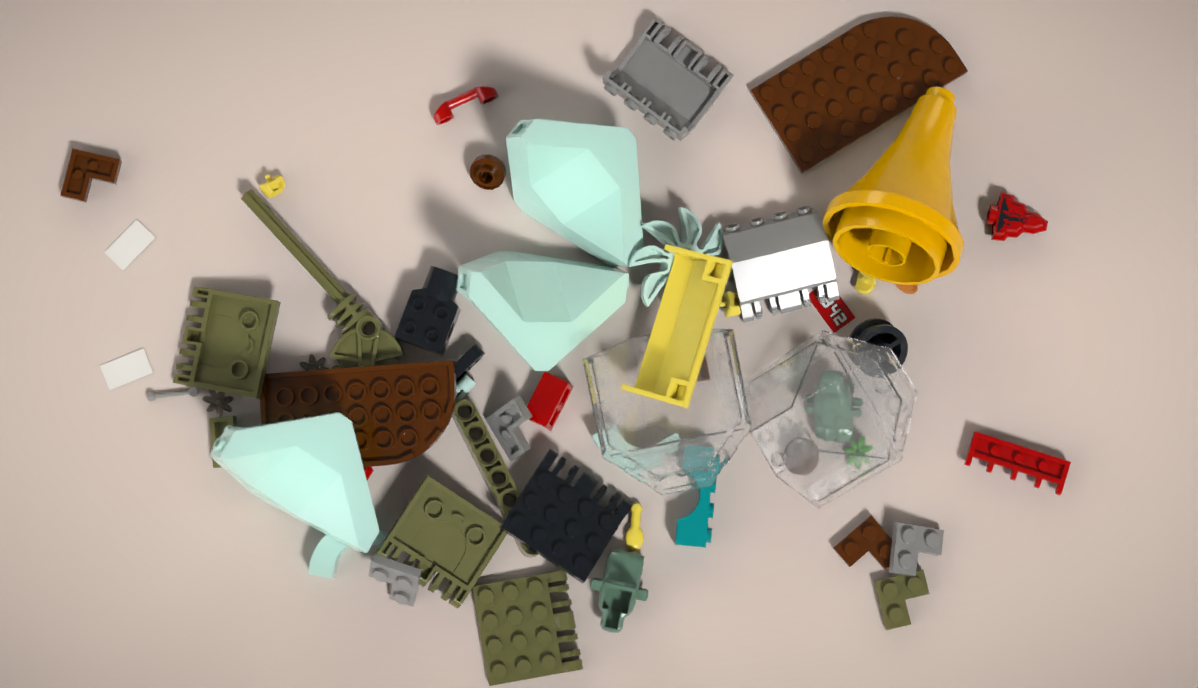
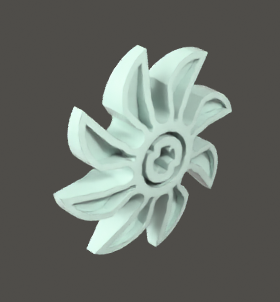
(667, 234)

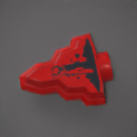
(1012, 219)

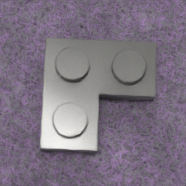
(506, 424)
(906, 544)
(403, 578)

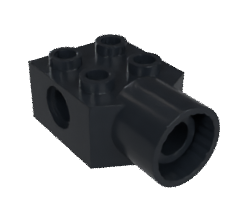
(431, 313)

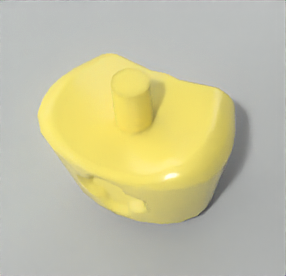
(273, 186)
(865, 284)
(730, 304)

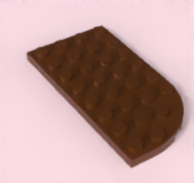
(854, 86)
(392, 408)

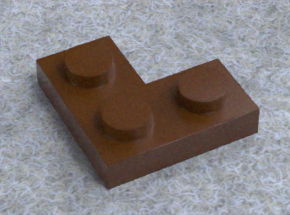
(83, 168)
(866, 538)

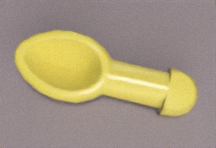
(634, 535)

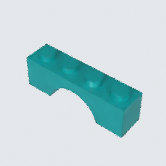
(693, 528)

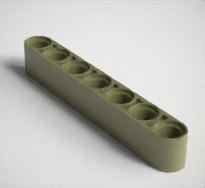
(487, 469)

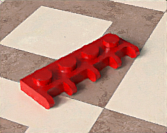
(1018, 460)

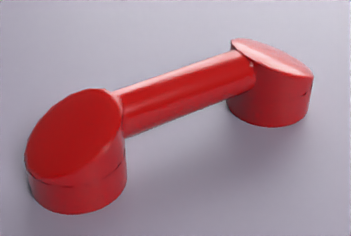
(483, 93)

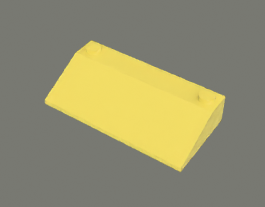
(682, 327)

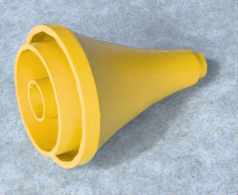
(901, 213)

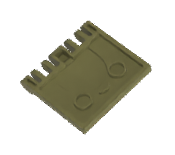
(230, 343)
(445, 538)
(522, 630)

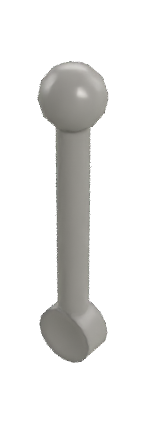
(151, 396)

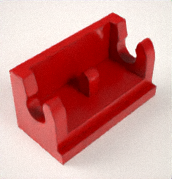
(548, 400)

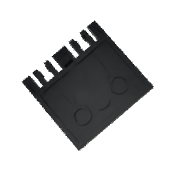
(562, 518)

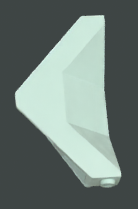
(579, 184)
(542, 301)
(306, 471)

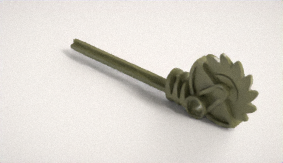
(355, 346)

